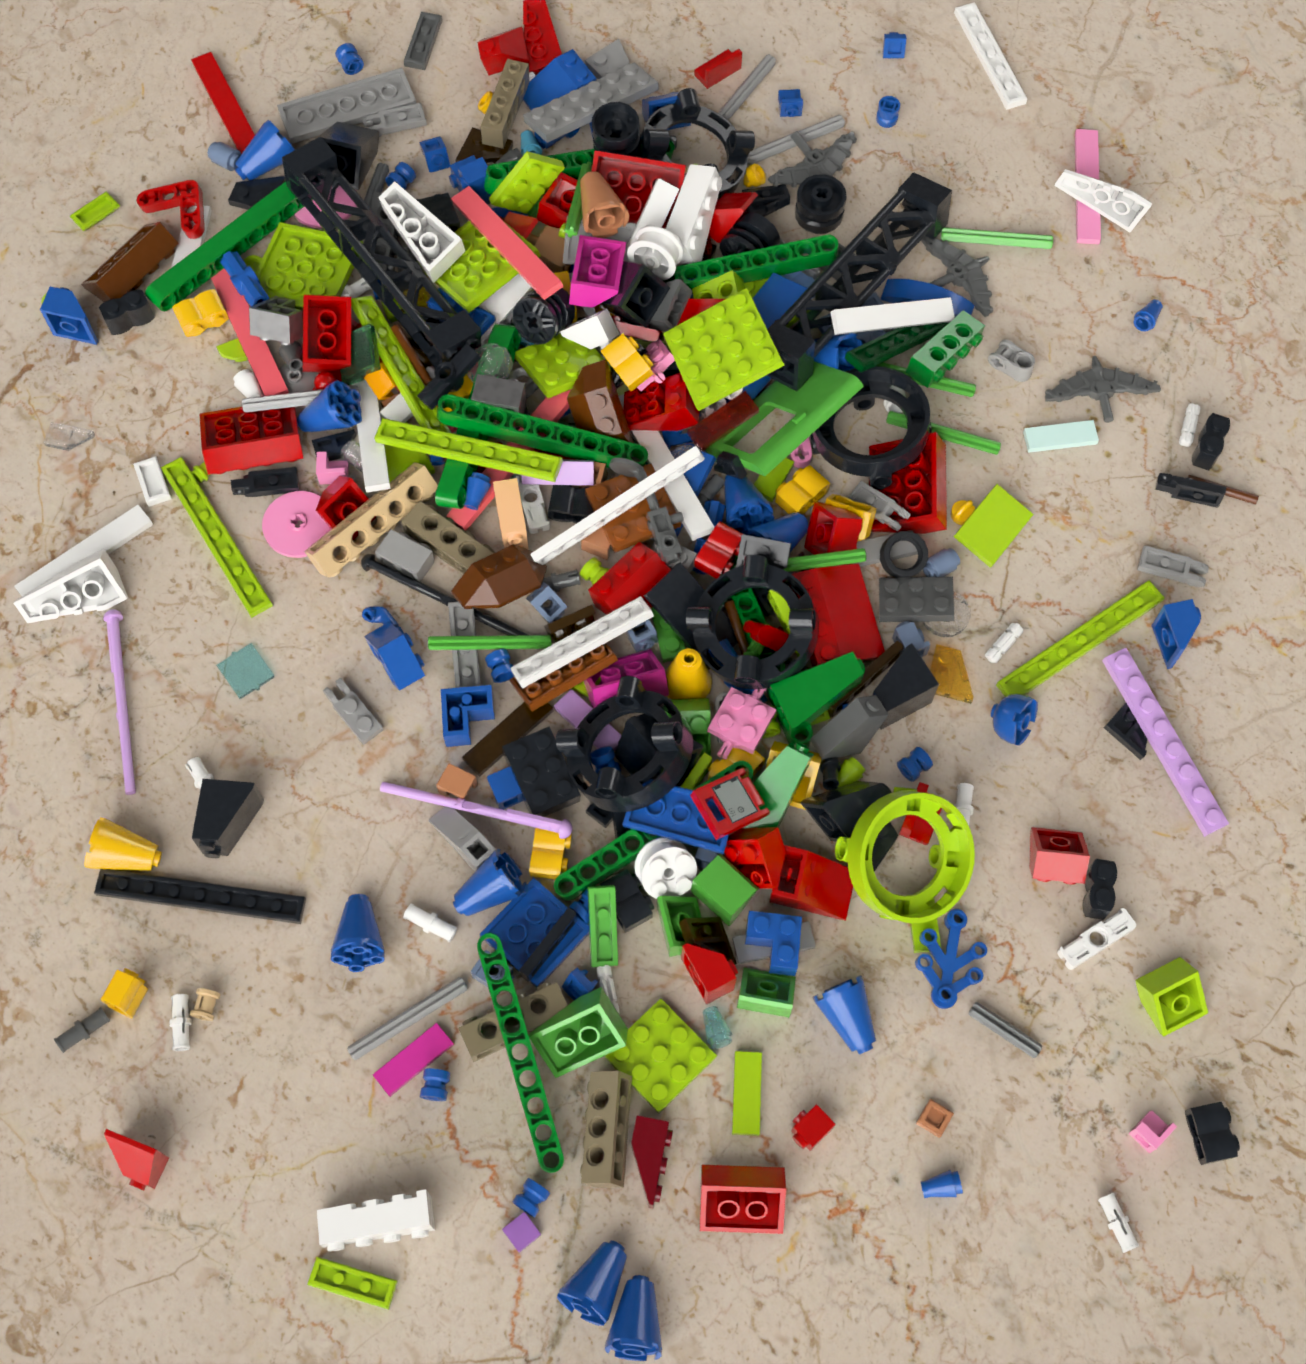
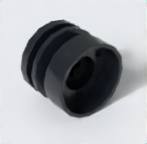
(616, 129)
(748, 234)
(543, 319)

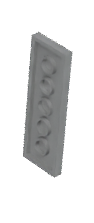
(346, 104)
(579, 105)

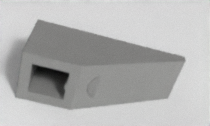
(462, 837)

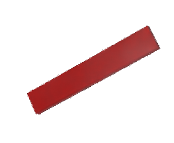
(223, 100)

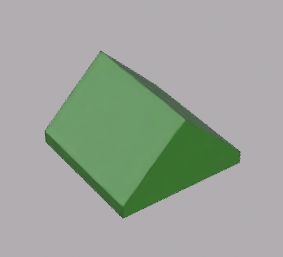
(723, 889)
(672, 911)
(766, 992)

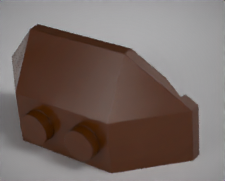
(597, 403)
(499, 579)

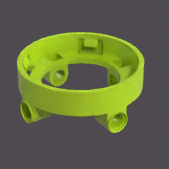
(951, 858)

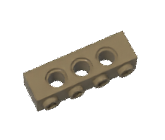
(505, 103)
(424, 516)
(482, 1046)
(613, 1142)

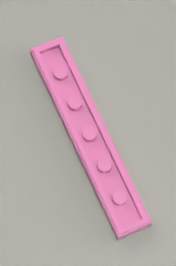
(1087, 163)

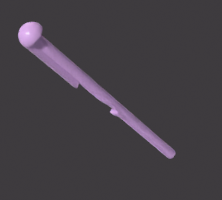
(112, 618)
(563, 827)

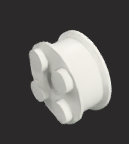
(656, 250)
(665, 868)

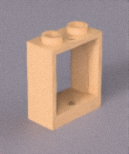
(510, 513)

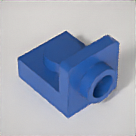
(790, 103)
(435, 154)

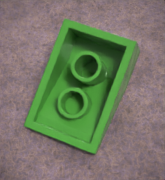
(580, 1033)

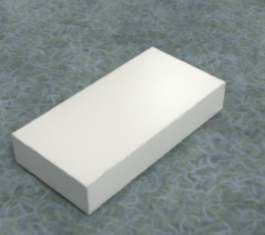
(152, 481)

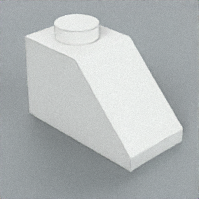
(593, 330)

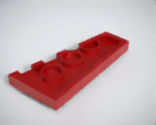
(539, 35)

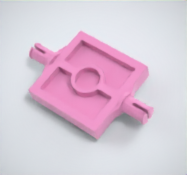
(661, 359)
(741, 721)

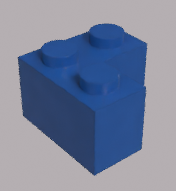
(470, 173)
(394, 651)
(460, 708)
(781, 934)

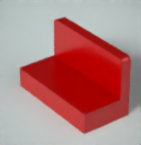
(719, 68)
(915, 826)

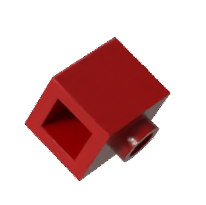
(811, 1127)

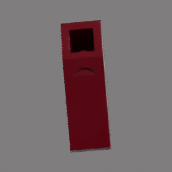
(648, 1146)

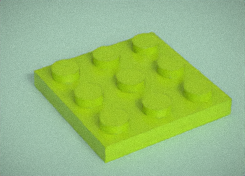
(556, 363)
(661, 1056)

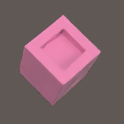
(328, 471)
(1151, 1131)

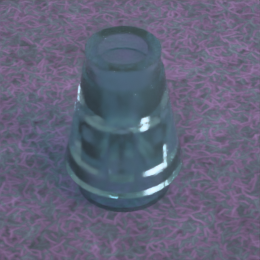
(717, 1030)

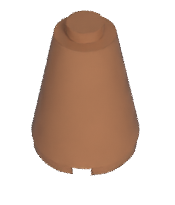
(601, 207)

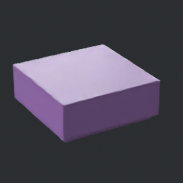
(521, 1232)

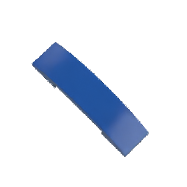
(912, 290)

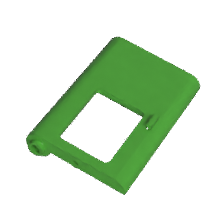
(812, 406)

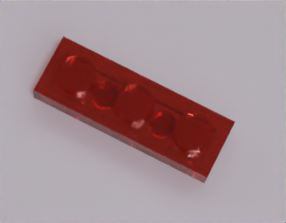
(723, 421)

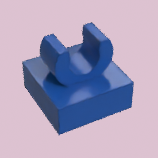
(894, 45)
(578, 984)

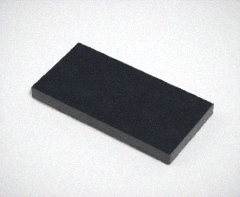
(674, 595)

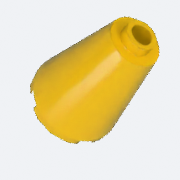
(688, 676)
(120, 849)

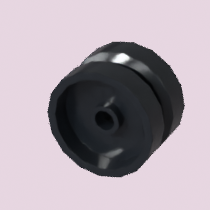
(820, 204)

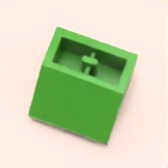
(698, 717)

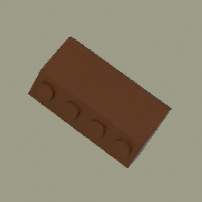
(131, 262)

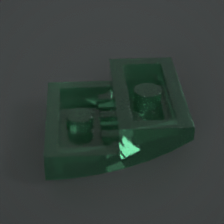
(363, 355)

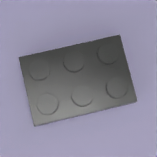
(916, 599)

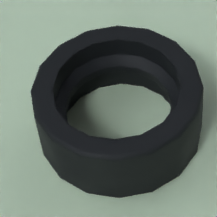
(921, 548)

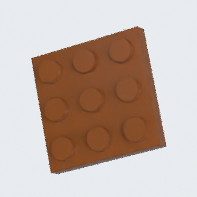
(632, 524)

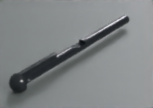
(368, 561)

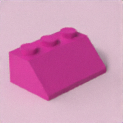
(596, 271)
(640, 665)

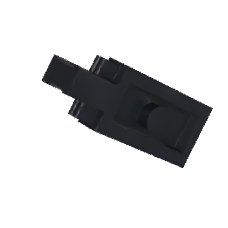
(267, 482)
(1191, 490)

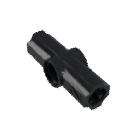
(449, 376)

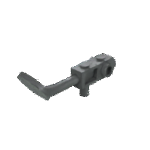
(658, 519)

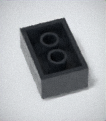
(541, 773)

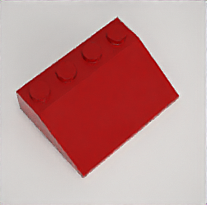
(634, 179)
(249, 439)
(918, 488)
(842, 612)

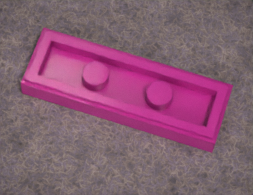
(413, 1059)

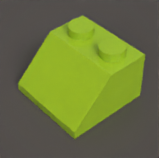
(1172, 995)

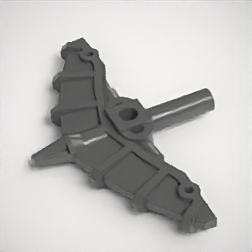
(815, 161)
(963, 272)
(1101, 385)

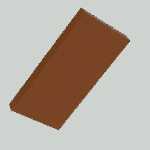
(565, 678)

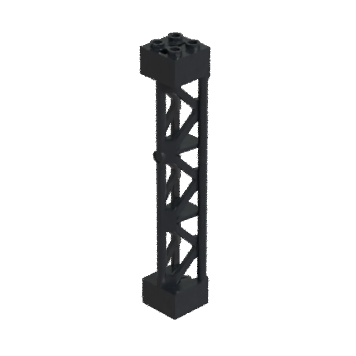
(314, 175)
(924, 214)

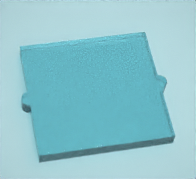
(245, 671)

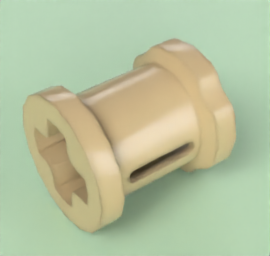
(205, 1004)

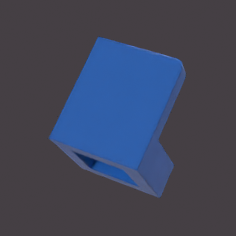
(505, 788)

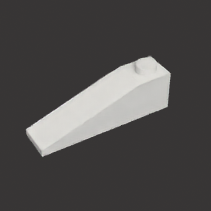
(80, 588)

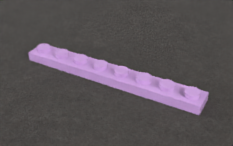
(1165, 742)

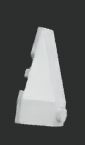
(1107, 199)

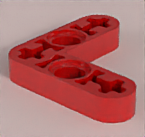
(149, 203)

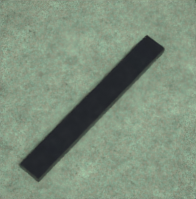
(200, 896)

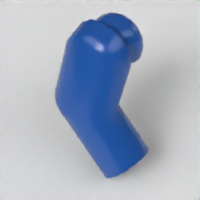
(378, 615)

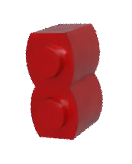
(719, 551)

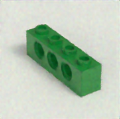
(945, 349)

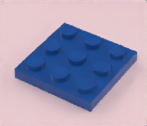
(527, 922)

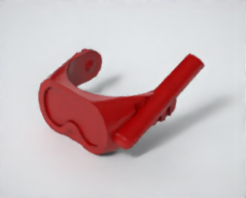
(766, 634)

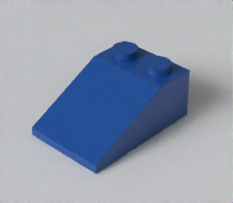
(557, 79)

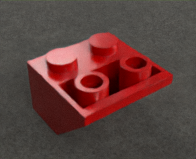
(757, 854)

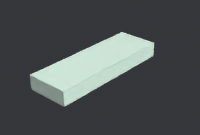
(1060, 436)

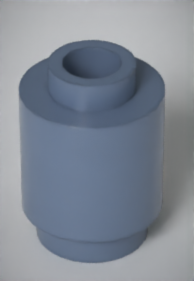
(223, 155)
(942, 563)

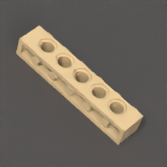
(360, 520)

